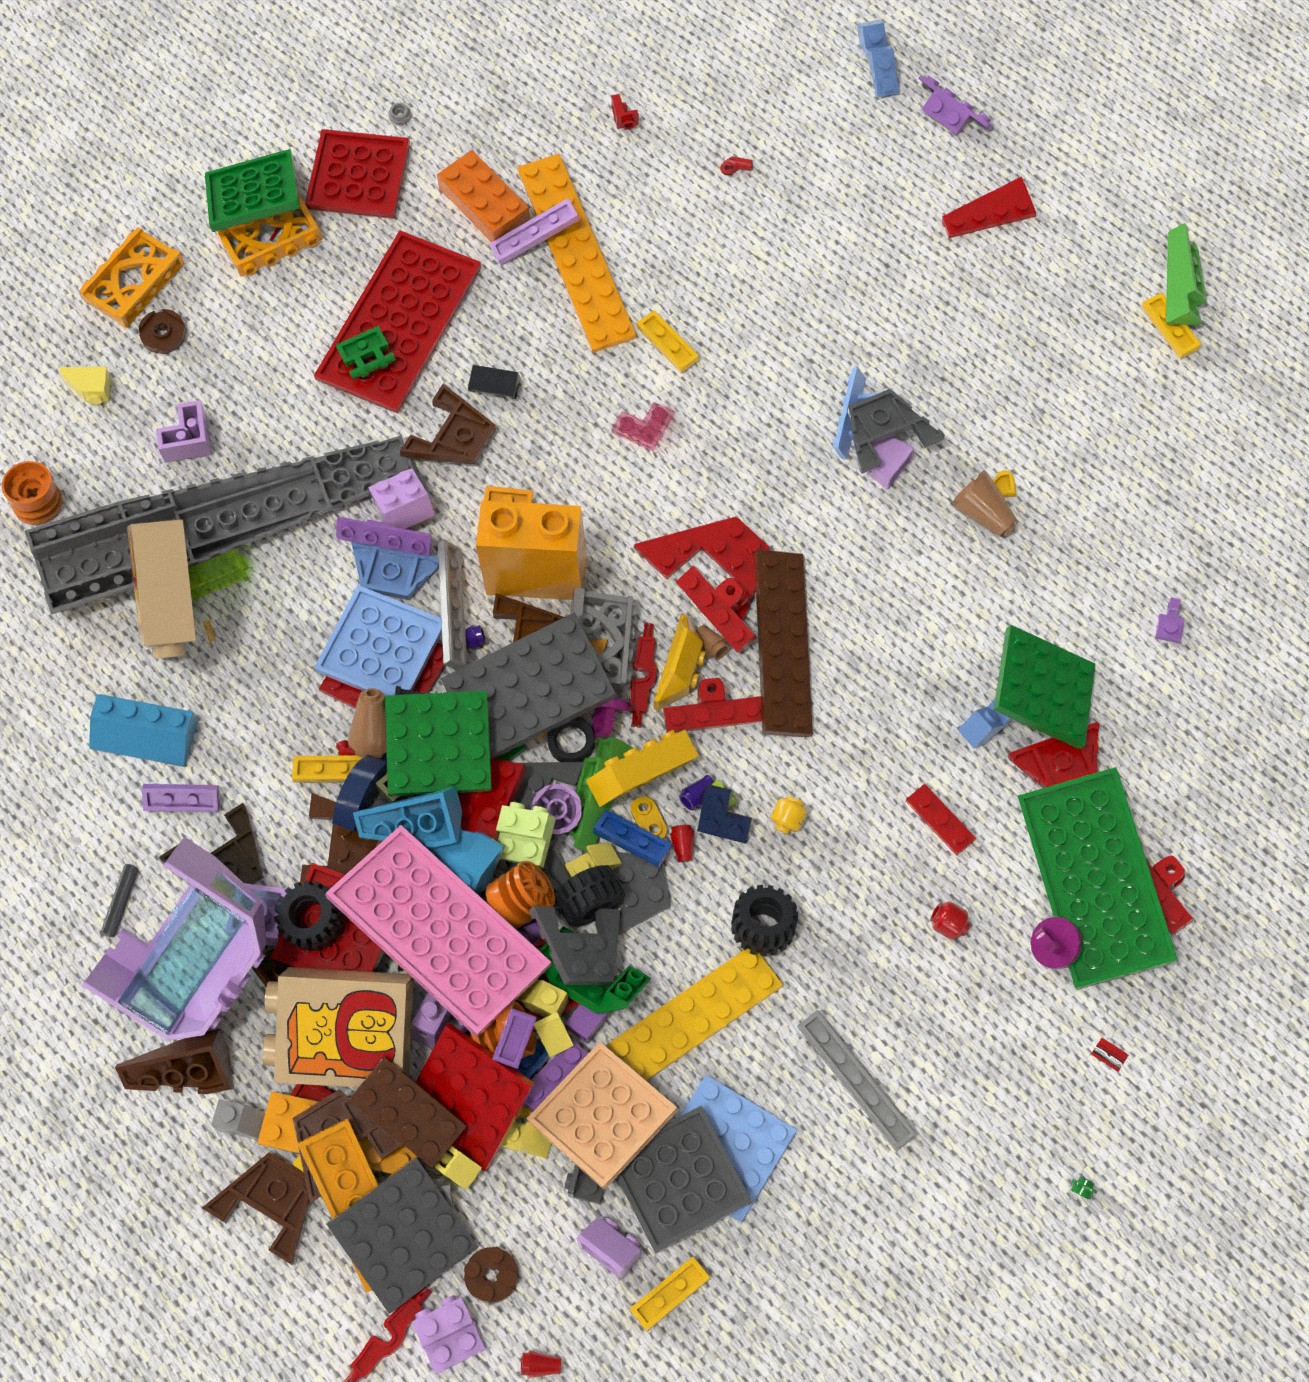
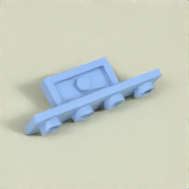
(854, 394)

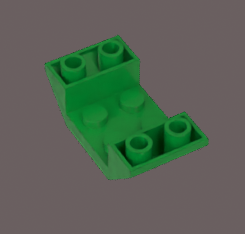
(600, 997)

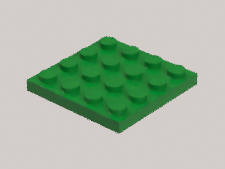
(251, 190)
(1044, 687)
(437, 742)

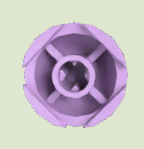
(562, 804)

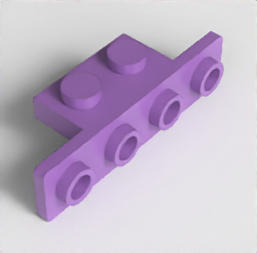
(948, 110)
(380, 535)

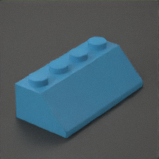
(141, 730)

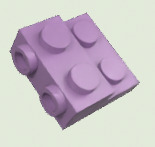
(448, 1334)

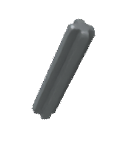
(119, 900)

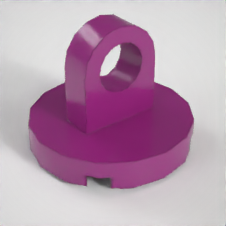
(605, 714)
(1056, 942)

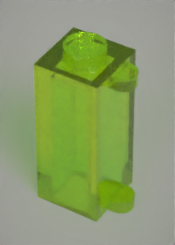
(217, 573)

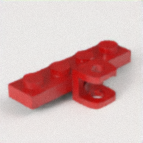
(719, 605)
(712, 710)
(1164, 882)

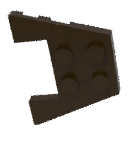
(240, 852)

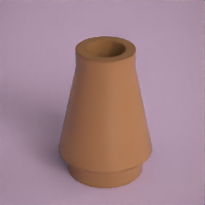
(714, 644)

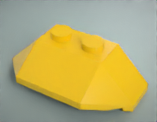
(681, 665)

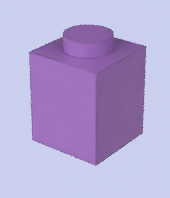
(585, 1023)

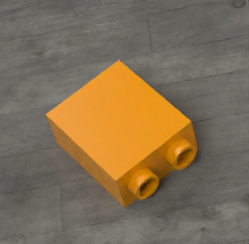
(531, 549)

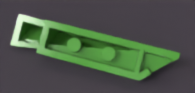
(1184, 279)
(591, 812)

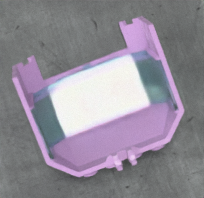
(194, 958)

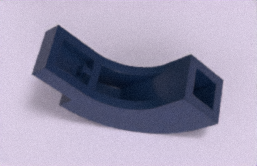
(358, 790)

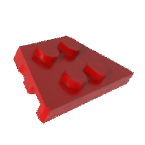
(1056, 761)

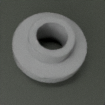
(399, 108)

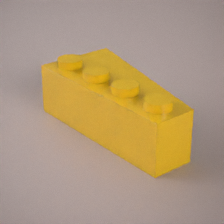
(641, 766)

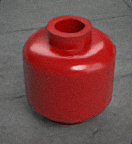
(950, 920)

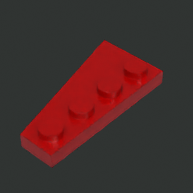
(996, 208)

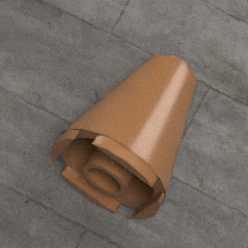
(985, 505)
(368, 725)

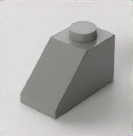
(237, 1119)

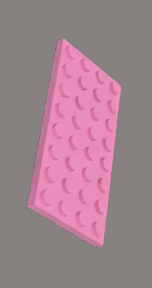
(438, 930)

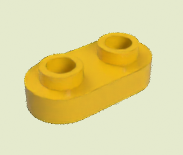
(648, 818)

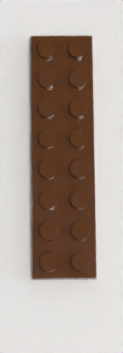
(783, 644)

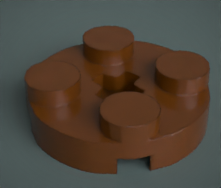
(162, 343)
(476, 1271)

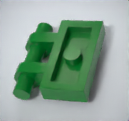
(362, 347)

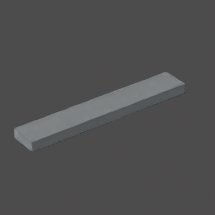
(452, 605)
(857, 1081)

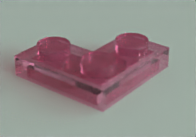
(646, 431)

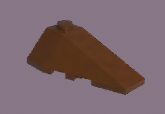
(188, 1062)

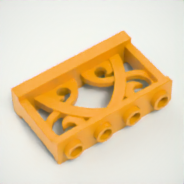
(269, 253)
(126, 258)

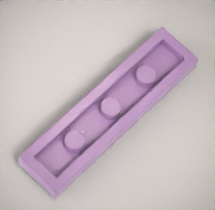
(534, 231)

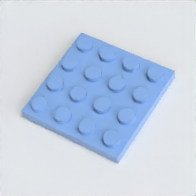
(379, 643)
(747, 1133)

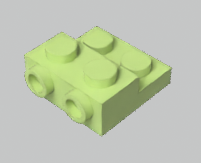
(525, 833)

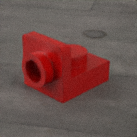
(623, 118)

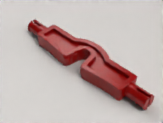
(642, 686)
(397, 1325)

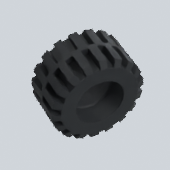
(587, 893)
(764, 902)
(291, 908)

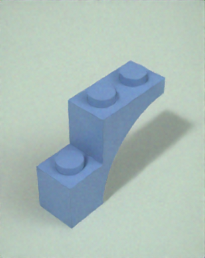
(879, 56)
(983, 725)

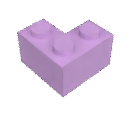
(187, 439)

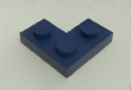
(717, 820)

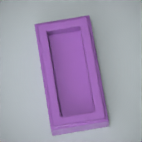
(514, 1038)

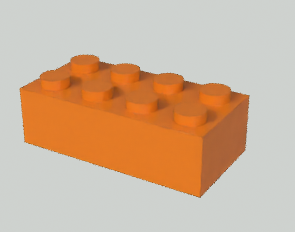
(482, 196)

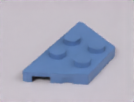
(392, 571)

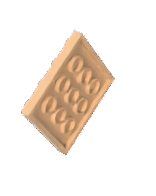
(602, 1115)

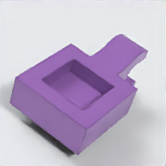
(1169, 625)

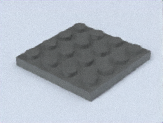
(682, 1181)
(402, 1235)

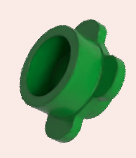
(1083, 1188)

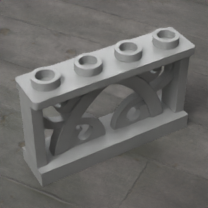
(611, 625)

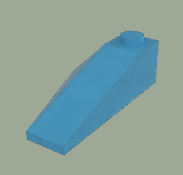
(428, 817)
(471, 858)

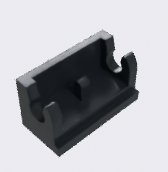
(494, 381)

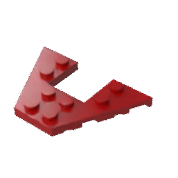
(725, 541)

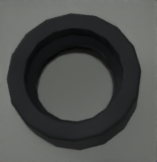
(578, 756)

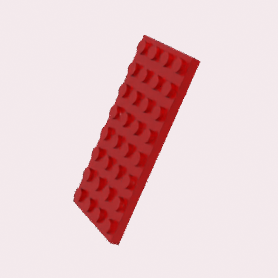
(412, 304)

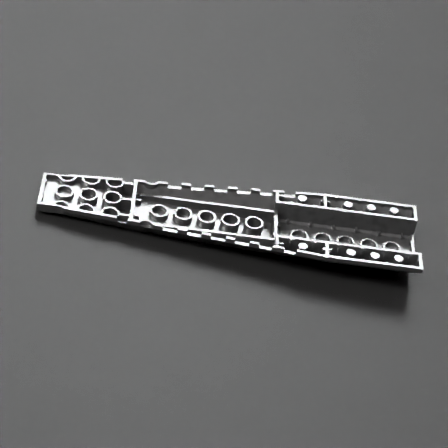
(90, 551)

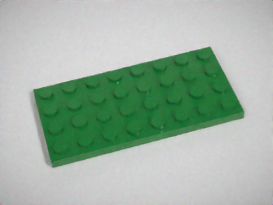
(1098, 876)

